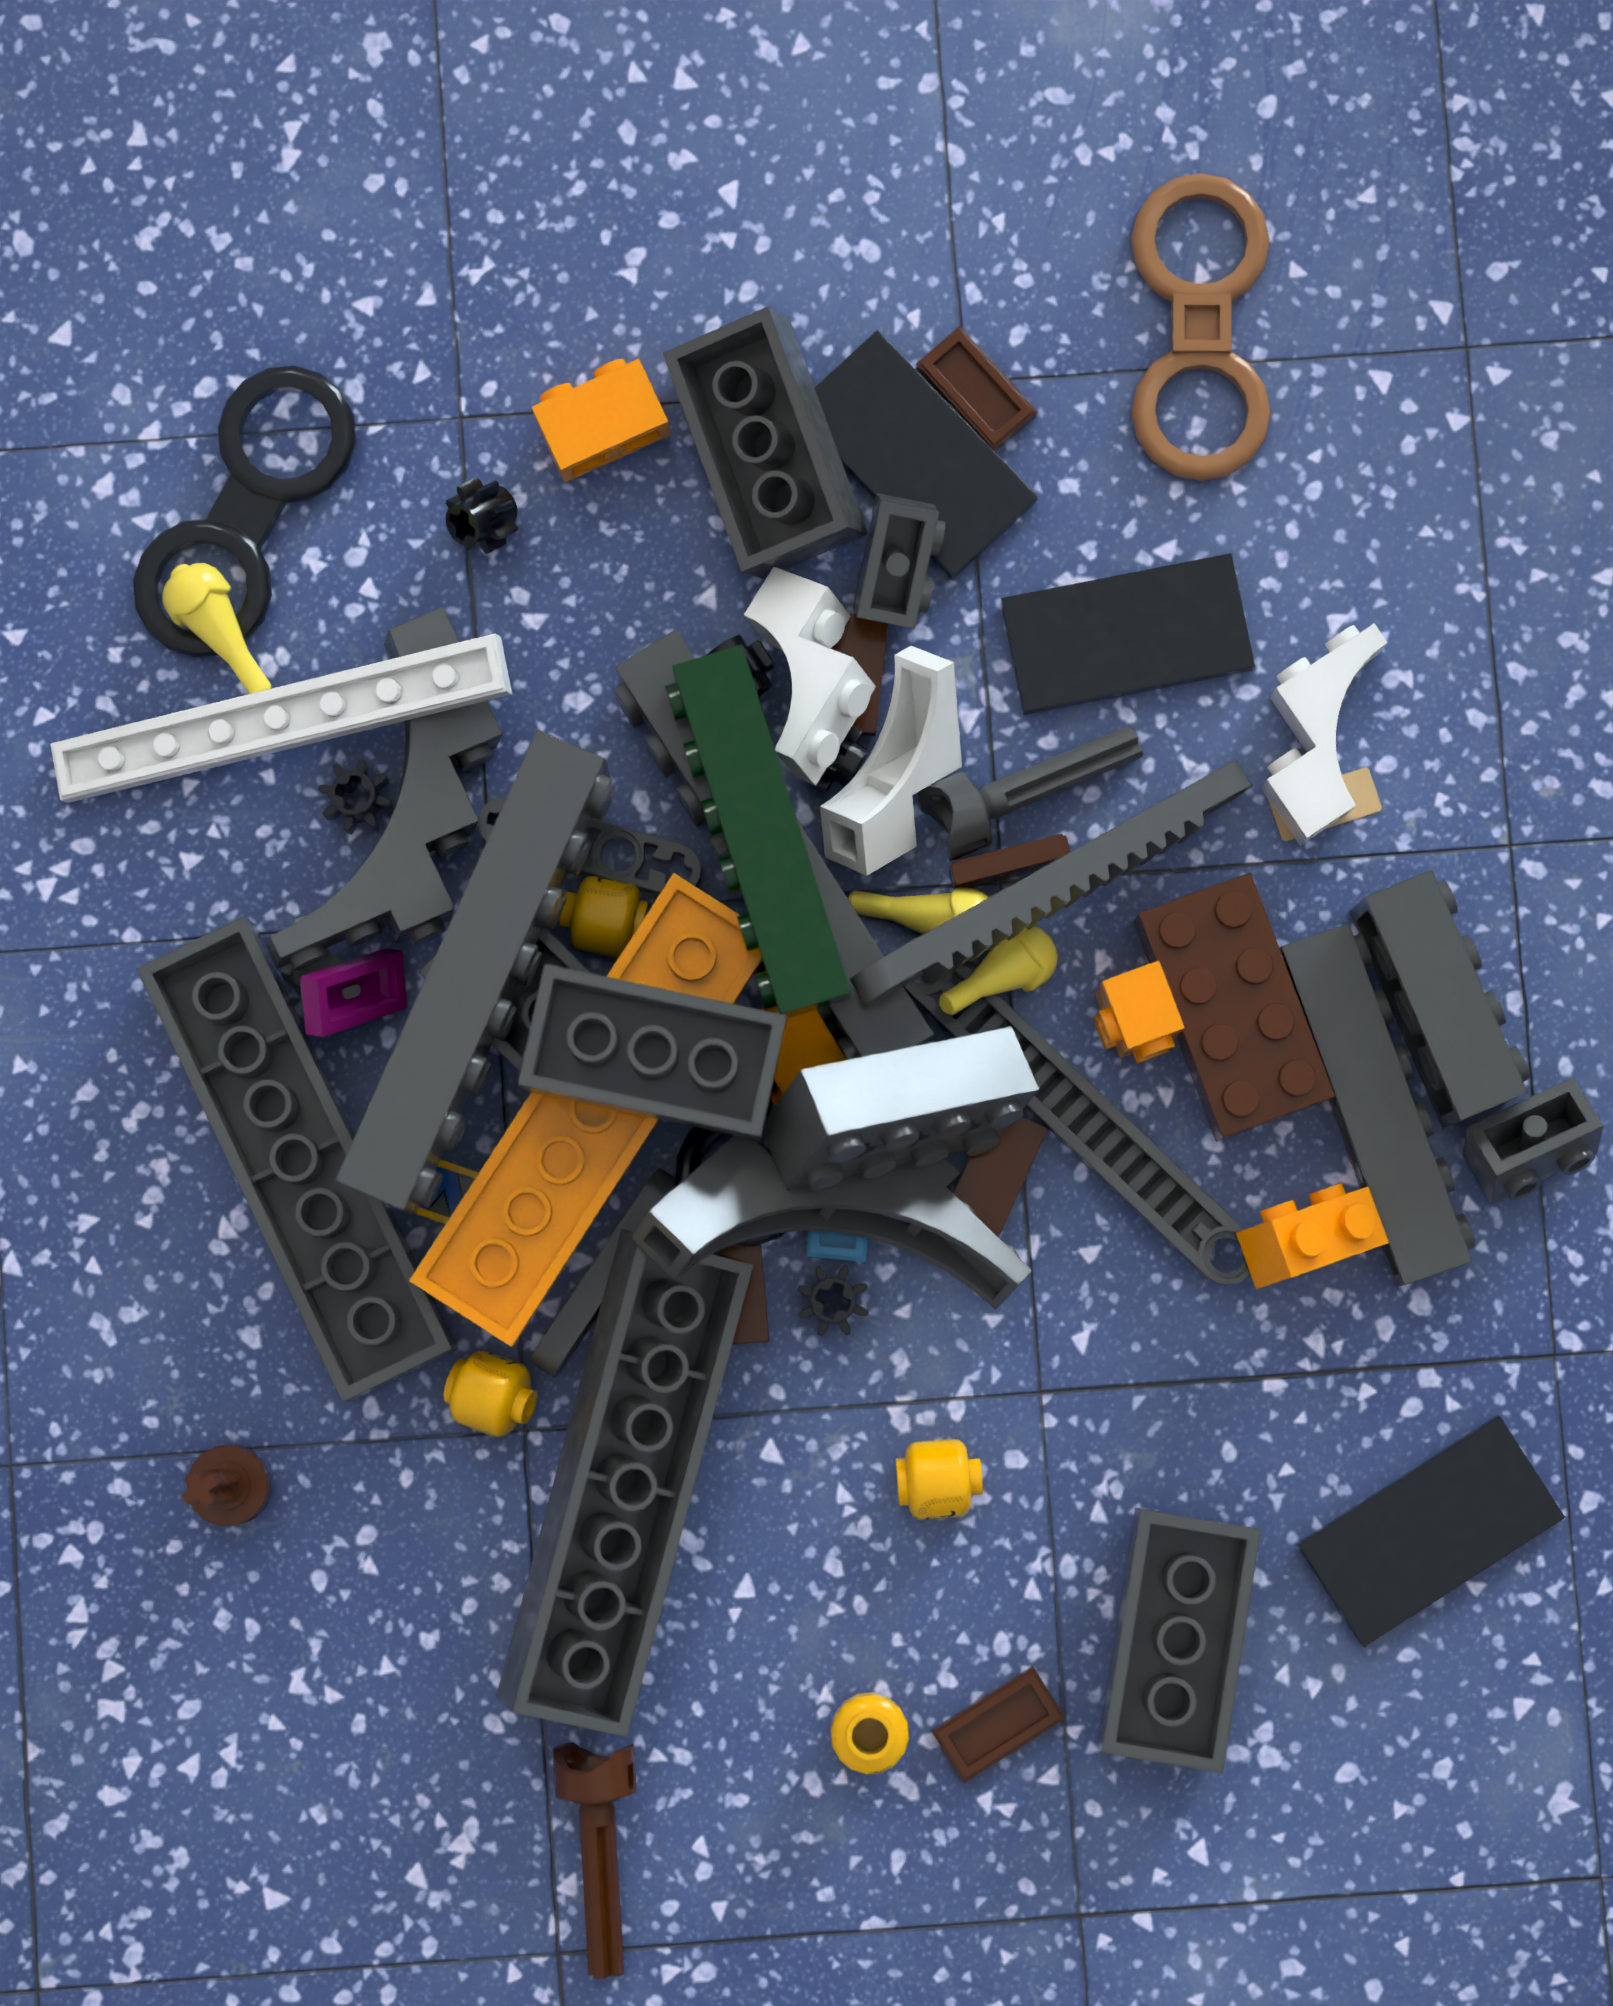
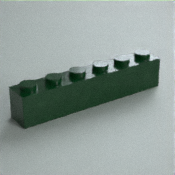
(760, 831)

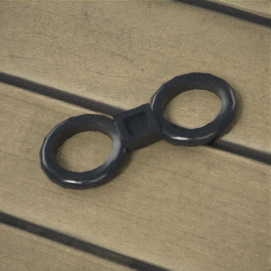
(246, 505)

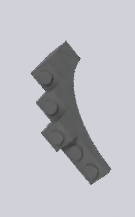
(431, 814)
(743, 1198)

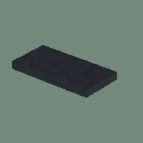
(914, 446)
(1127, 634)
(1430, 1530)

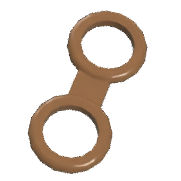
(1200, 326)

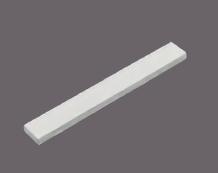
(281, 718)

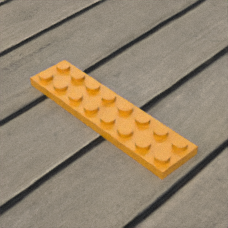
(569, 1155)

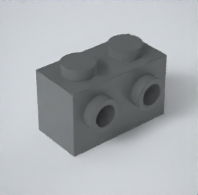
(896, 561)
(1533, 1141)

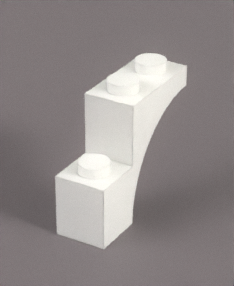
(827, 685)
(918, 745)
(1310, 787)

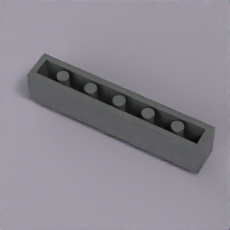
(1375, 1107)

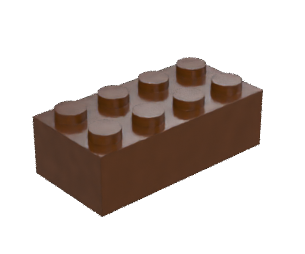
(1237, 1005)

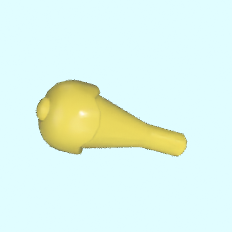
(200, 600)
(917, 911)
(1014, 964)

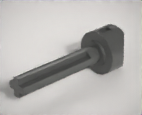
(968, 810)

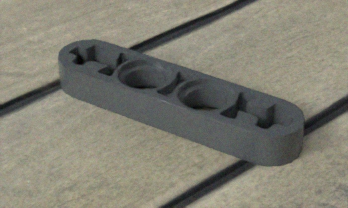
(600, 835)
(585, 1301)

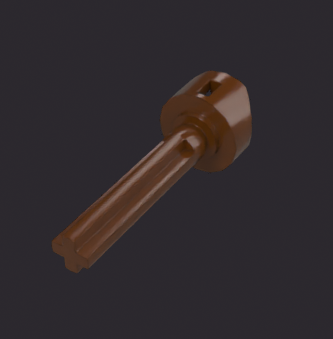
(228, 1485)
(594, 1784)

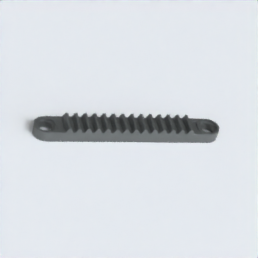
(1052, 887)
(1099, 1133)

